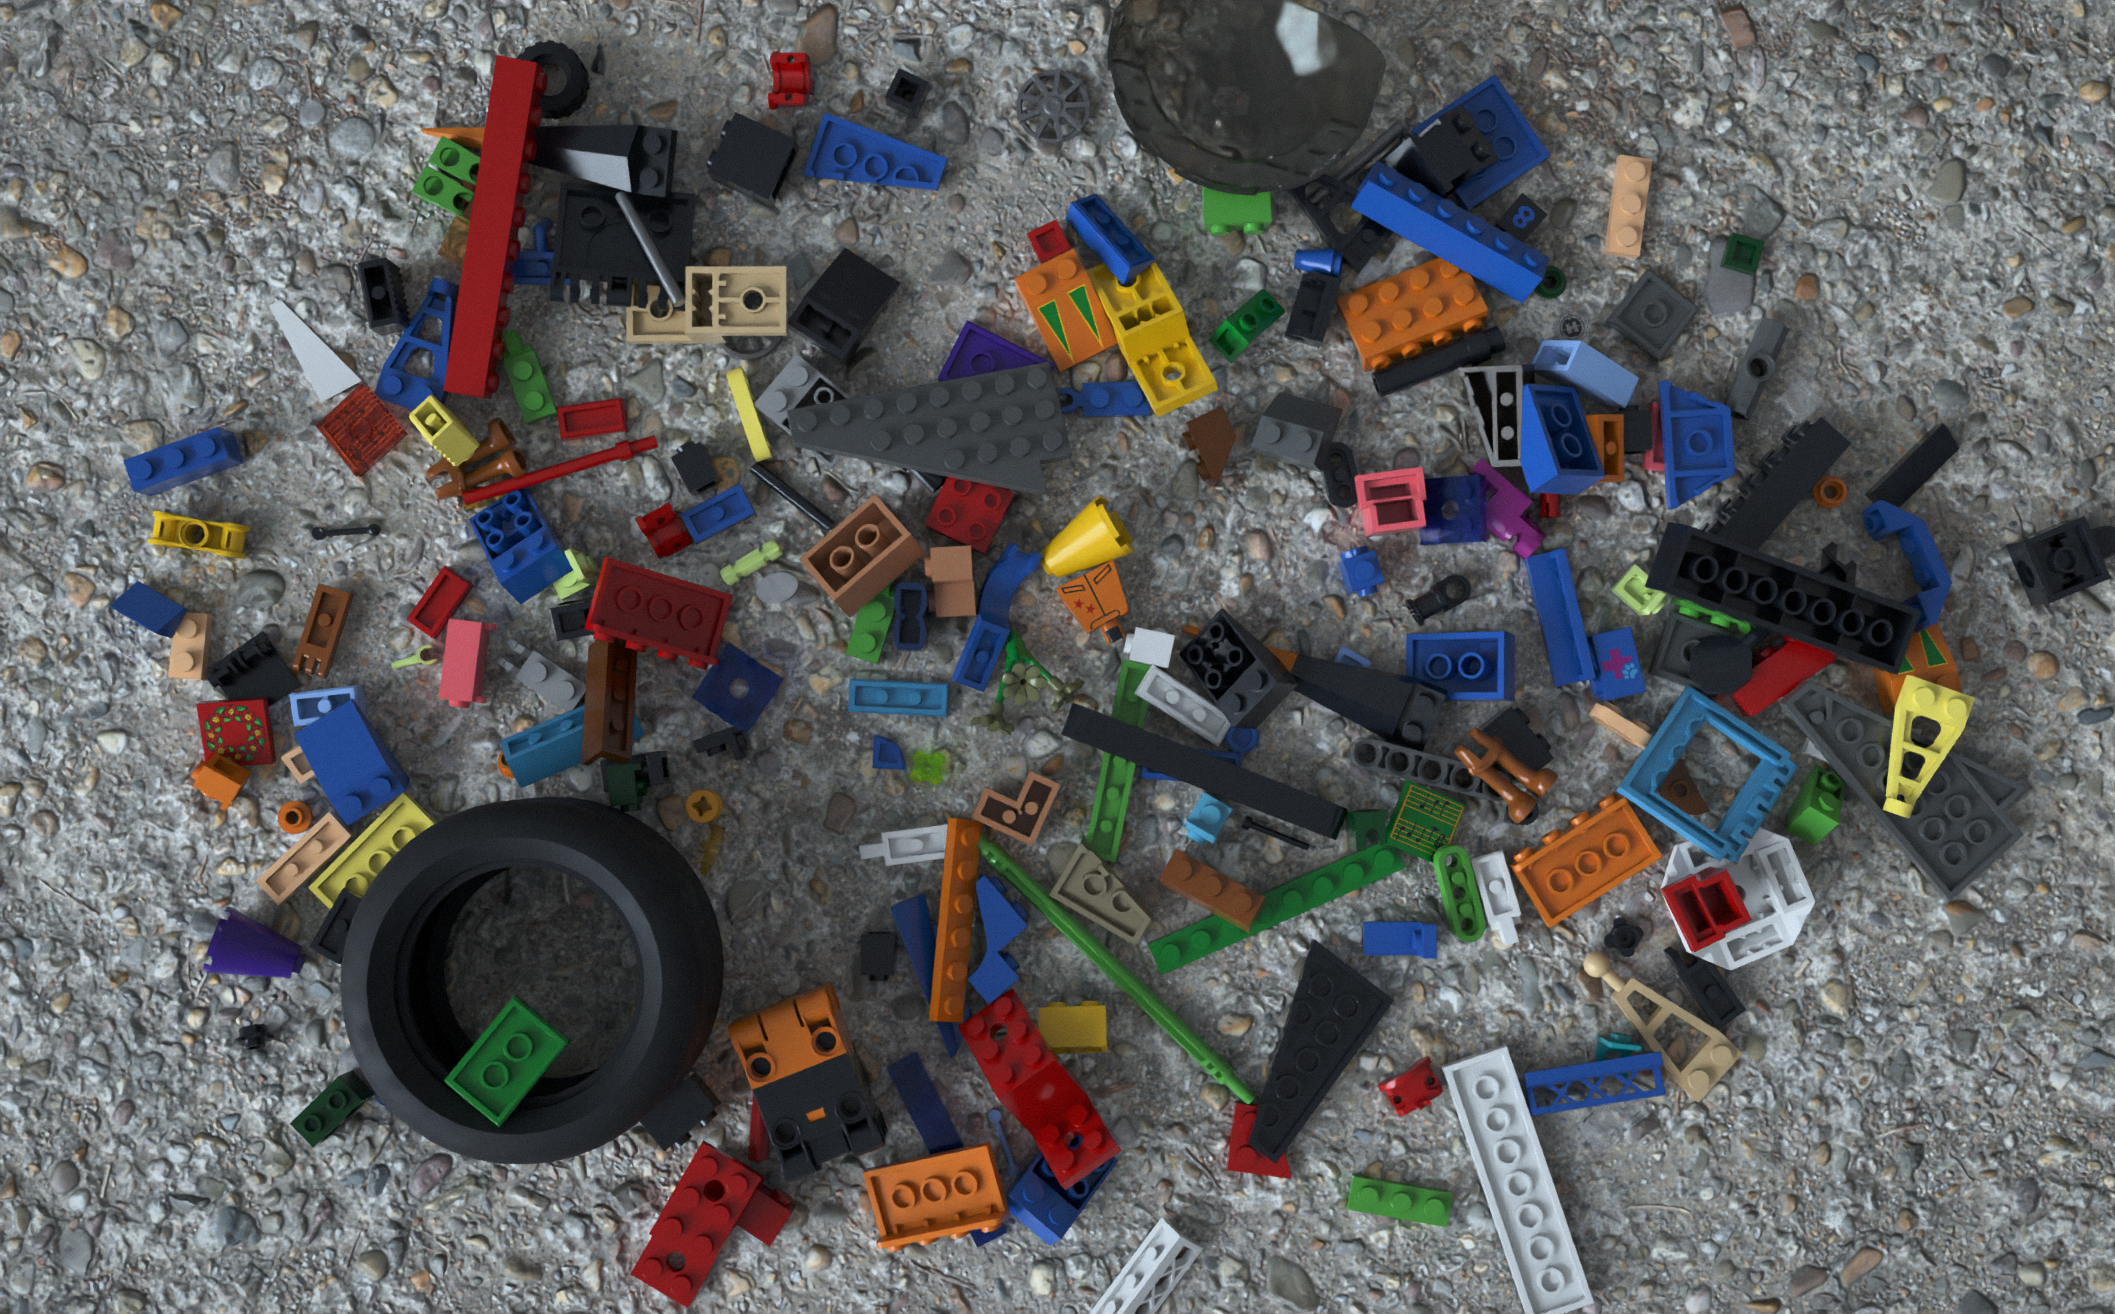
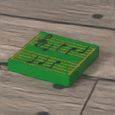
(1423, 821)

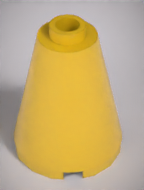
(1087, 541)

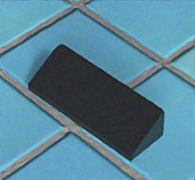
(1915, 467)

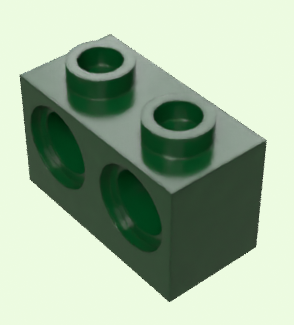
(332, 1108)

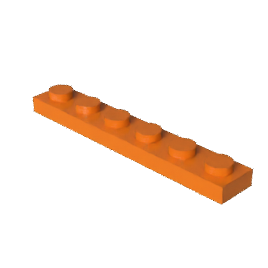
(955, 921)

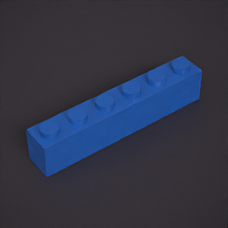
(1450, 232)

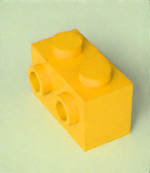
(1075, 1027)

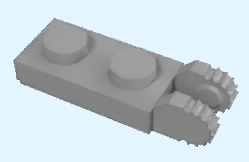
(545, 677)

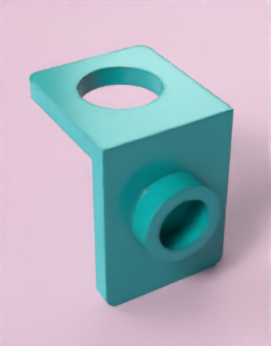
(1618, 1042)

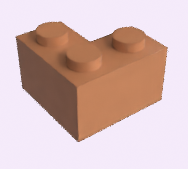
(953, 582)
(1022, 816)

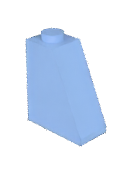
(1587, 370)

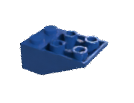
(521, 544)
(1044, 1204)

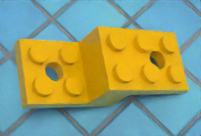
(1154, 337)

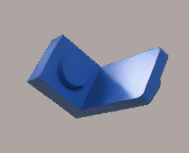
(1400, 938)

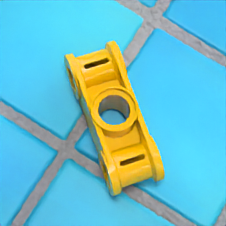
(178, 531)

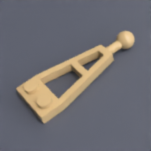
(1704, 1065)

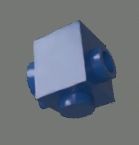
(1360, 571)

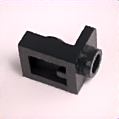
(716, 743)

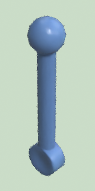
(995, 1116)

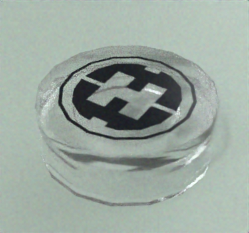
(1570, 327)

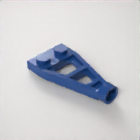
(410, 390)

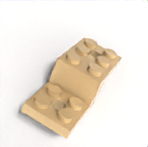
(714, 307)

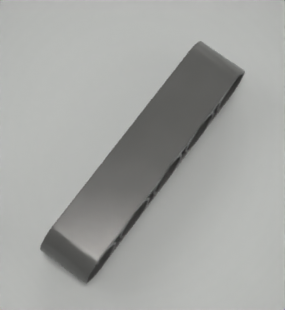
(1413, 767)

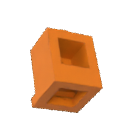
(220, 779)

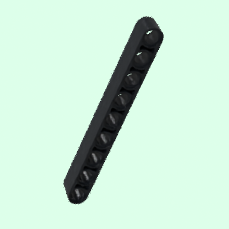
(1204, 771)

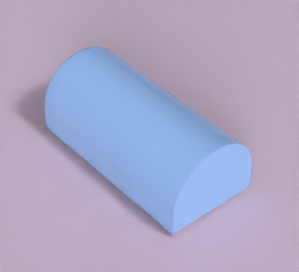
(313, 704)

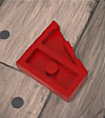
(1243, 1156)

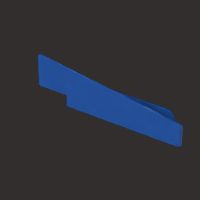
(920, 941)

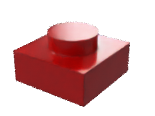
(1048, 241)

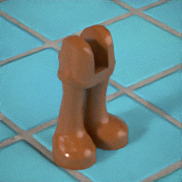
(510, 462)
(1535, 781)

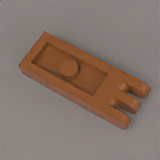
(323, 630)

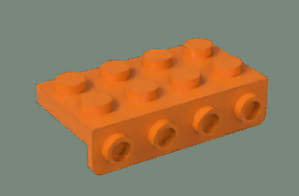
(1412, 312)
(1584, 859)
(936, 1196)

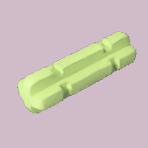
(751, 562)

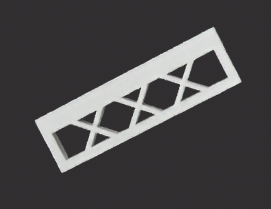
(1144, 1269)

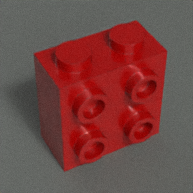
(969, 512)

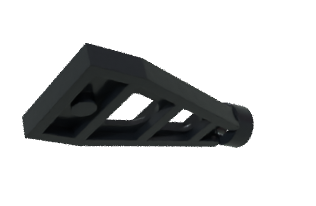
(1357, 245)

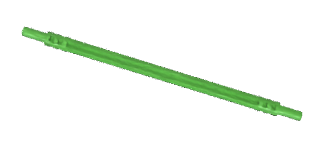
(1113, 967)

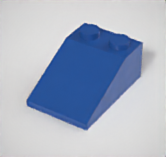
(1557, 442)
(1465, 664)
(351, 761)

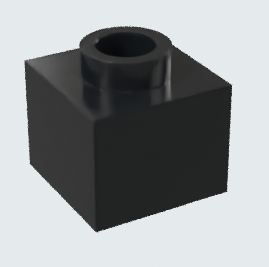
(907, 83)

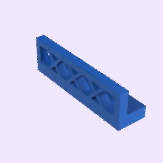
(1559, 617)
(1594, 1070)

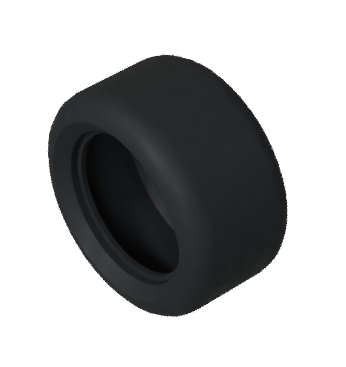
(399, 999)

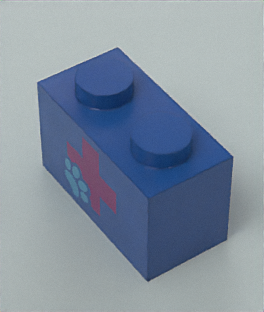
(1615, 665)

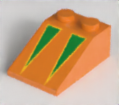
(1066, 310)
(1925, 659)

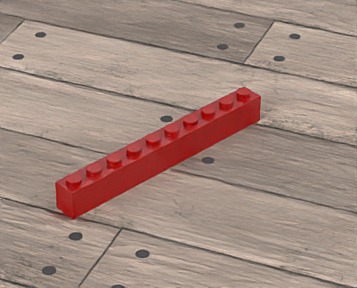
(495, 227)

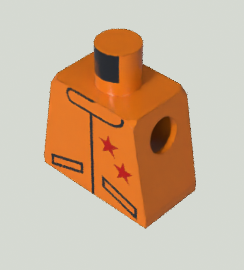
(1097, 601)

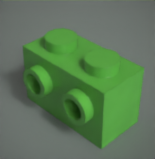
(1235, 212)

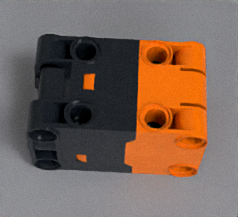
(808, 1081)

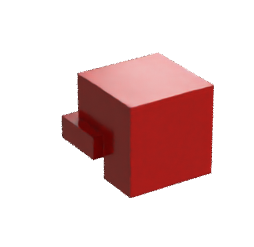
(1705, 906)

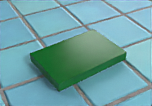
(507, 1060)

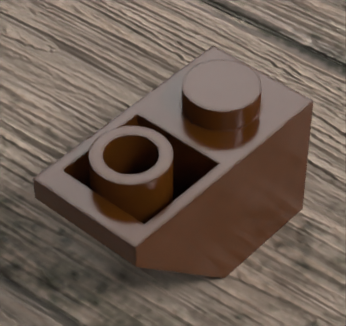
(1212, 440)

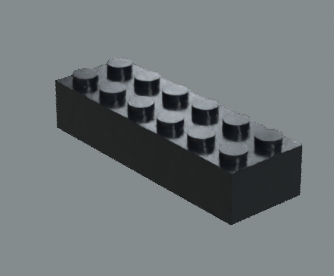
(1779, 483)

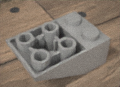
(795, 388)

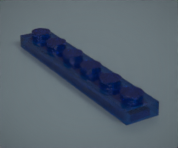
(931, 1117)

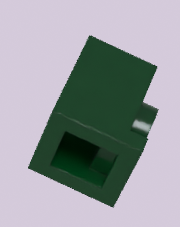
(626, 786)

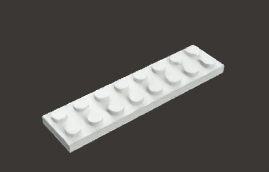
(1517, 1183)

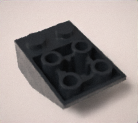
(843, 306)
(1237, 671)

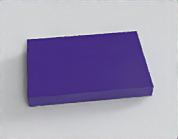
(984, 352)

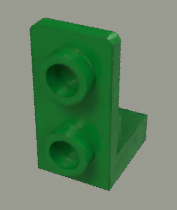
(1246, 325)

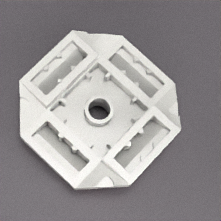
(1770, 888)

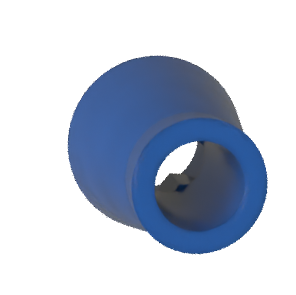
(1323, 261)

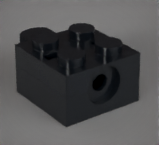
(2064, 556)

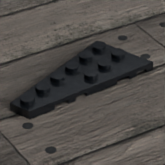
(1322, 1033)

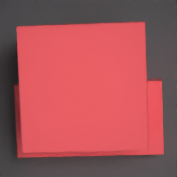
(1392, 501)

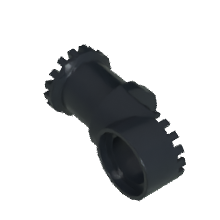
(1437, 599)

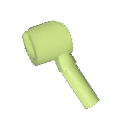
(414, 659)

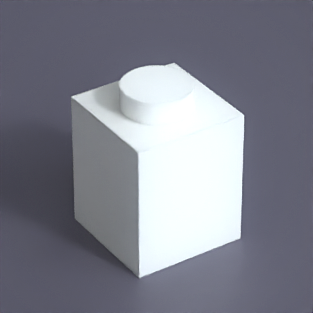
(1149, 647)

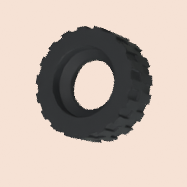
(577, 77)

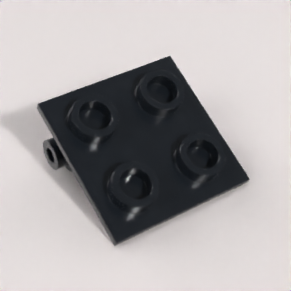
(254, 672)

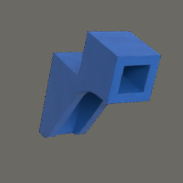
(1001, 924)

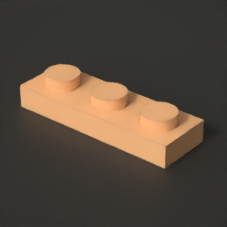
(1628, 206)
(305, 858)

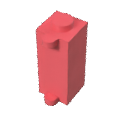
(464, 662)

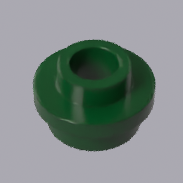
(1559, 283)

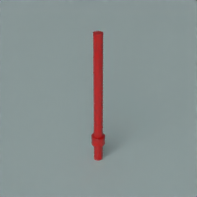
(624, 451)

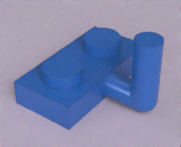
(536, 264)

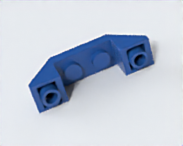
(1918, 545)

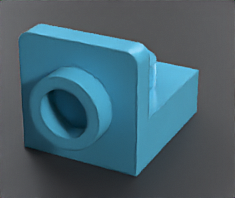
(1207, 819)

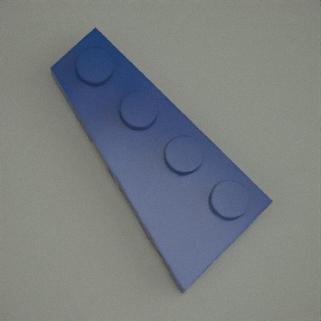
(866, 156)

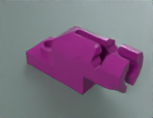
(1506, 511)

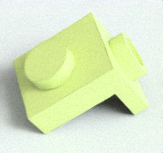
(1632, 591)

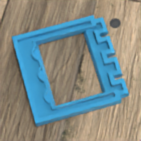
(1667, 747)

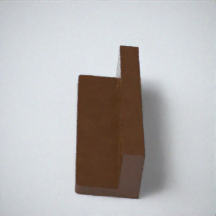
(609, 702)

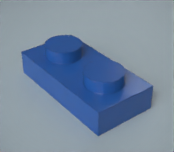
(718, 514)

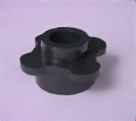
(1632, 940)
(253, 1037)

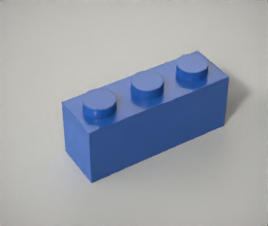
(183, 461)

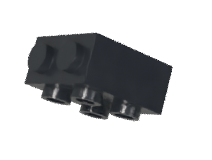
(752, 159)

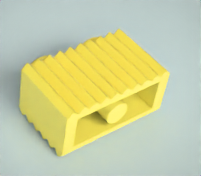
(444, 431)

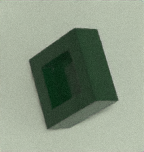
(1742, 254)

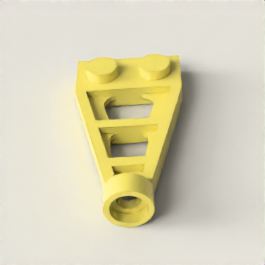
(1933, 702)

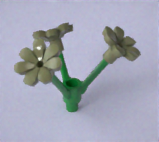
(1024, 683)

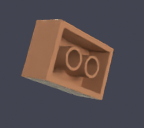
(862, 555)

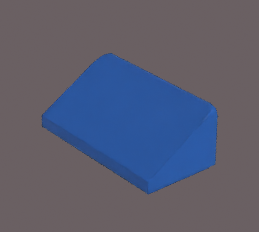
(150, 609)

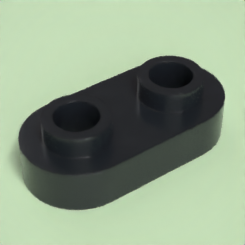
(1340, 476)

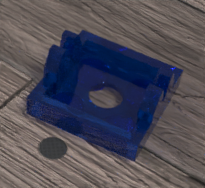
(1470, 522)
(715, 688)

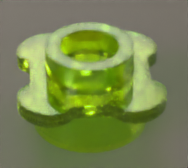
(935, 762)

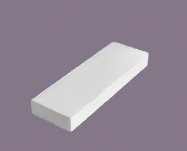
(1183, 705)

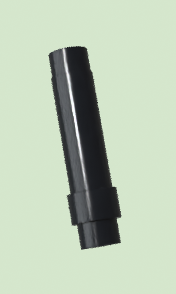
(1468, 350)

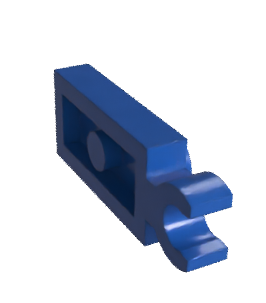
(1107, 400)

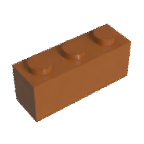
(1212, 890)

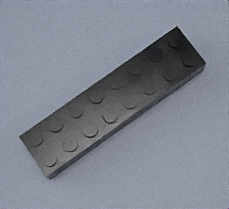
(1782, 598)

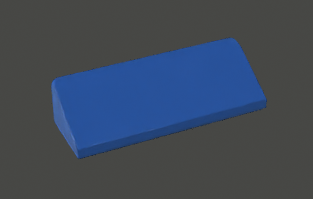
(1108, 237)

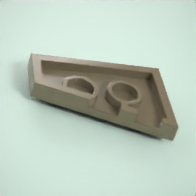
(1101, 895)

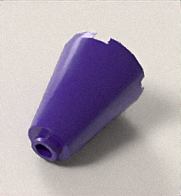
(252, 949)

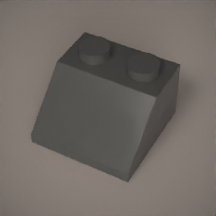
(1297, 431)

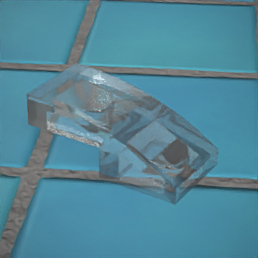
(1376, 270)
(1610, 1121)

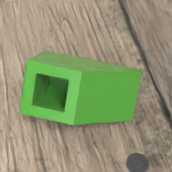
(1816, 806)

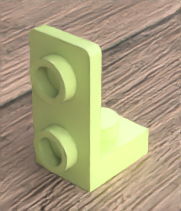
(580, 577)

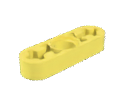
(749, 414)

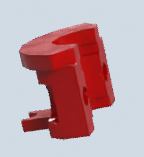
(790, 80)
(664, 531)
(1412, 1087)

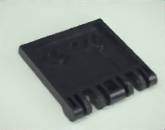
(600, 245)

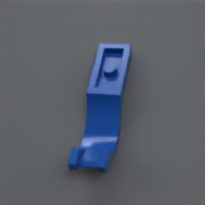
(992, 619)

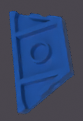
(1694, 443)

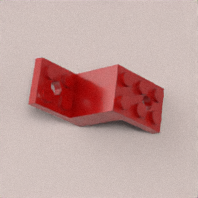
(1038, 1089)
(696, 1223)

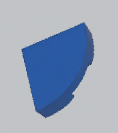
(887, 754)

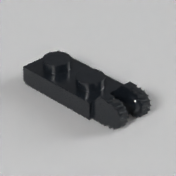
(1707, 988)

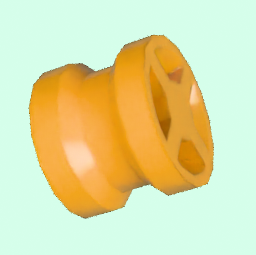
(710, 806)

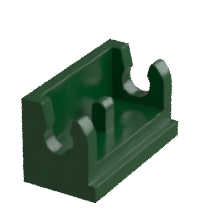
(1365, 824)

